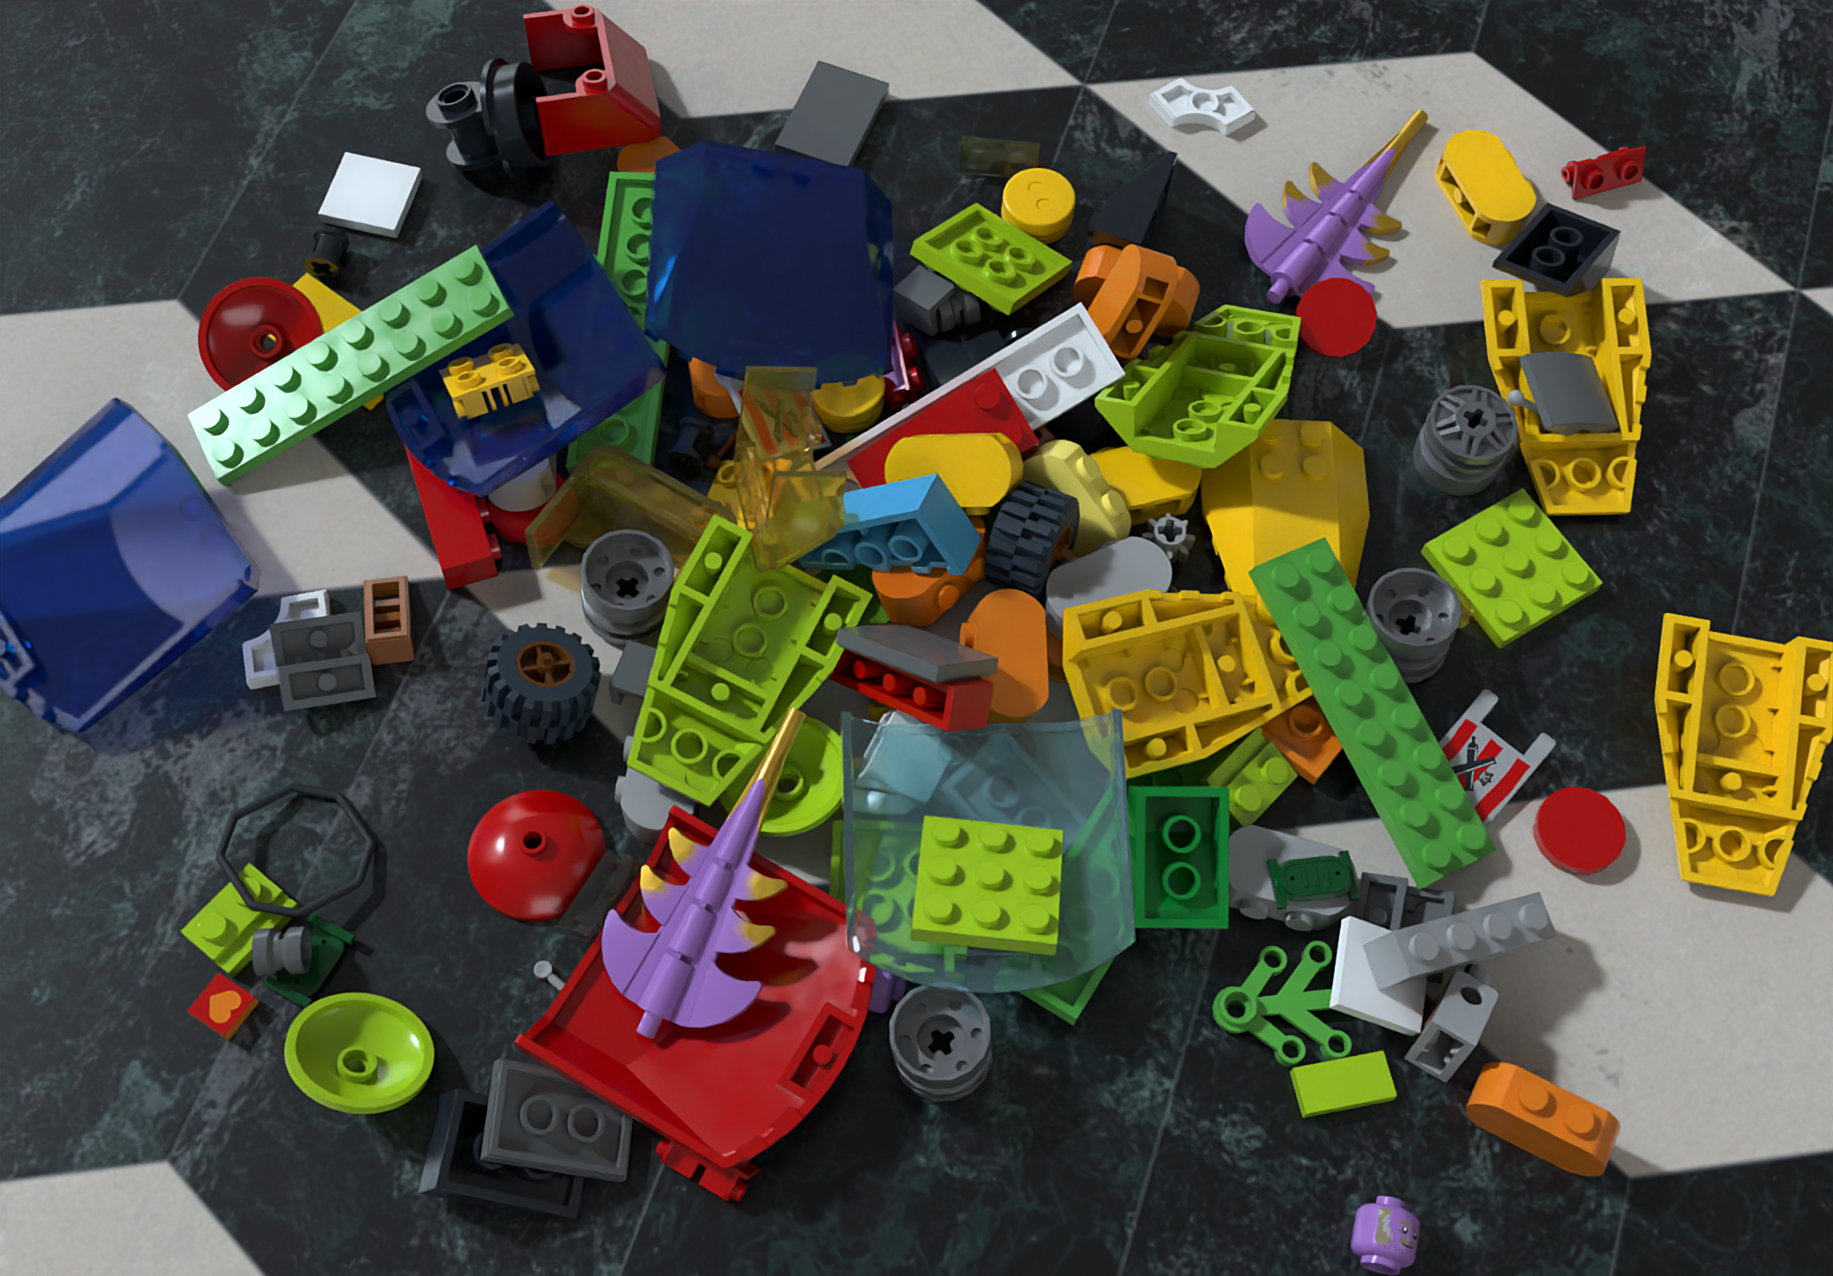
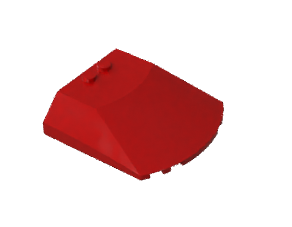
(729, 1084)

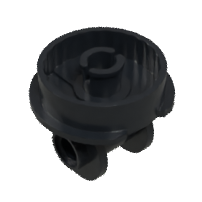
(493, 119)

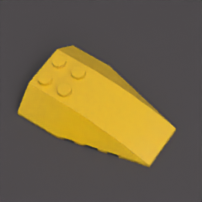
(1588, 469)
(1284, 493)
(1181, 670)
(1739, 748)

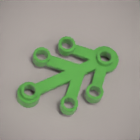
(1289, 1003)

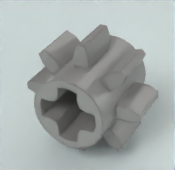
(1171, 537)

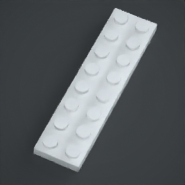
(1042, 371)

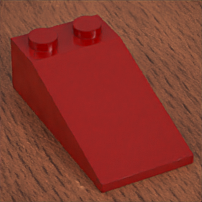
(974, 408)

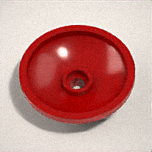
(241, 319)
(541, 880)

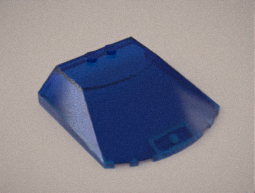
(770, 263)
(575, 335)
(110, 569)

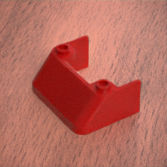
(609, 104)

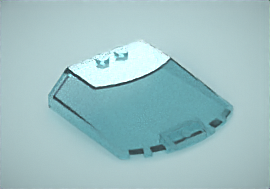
(1004, 774)

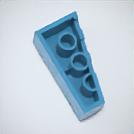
(900, 525)

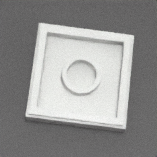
(370, 195)
(1357, 991)

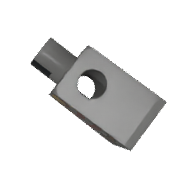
(1460, 1012)

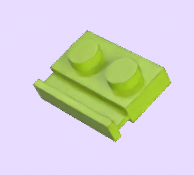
(1254, 775)
(227, 925)

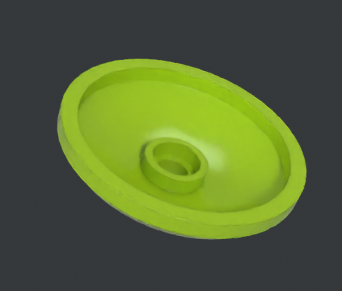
(810, 768)
(363, 1036)

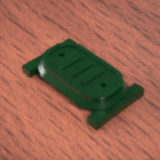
(1312, 879)
(323, 960)

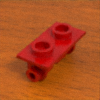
(1605, 172)
(906, 380)
(723, 1183)

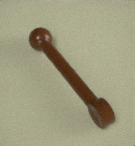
(713, 461)

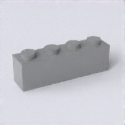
(1458, 940)

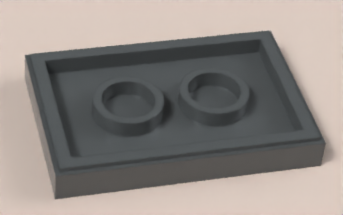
(832, 115)
(917, 652)
(553, 1125)

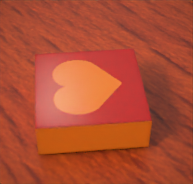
(223, 1006)

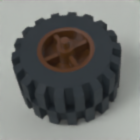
(1031, 538)
(540, 683)

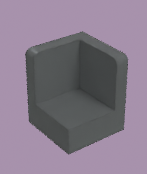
(919, 298)
(632, 672)

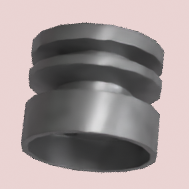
(1465, 440)
(626, 586)
(1414, 619)
(954, 1020)

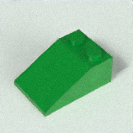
(1179, 855)

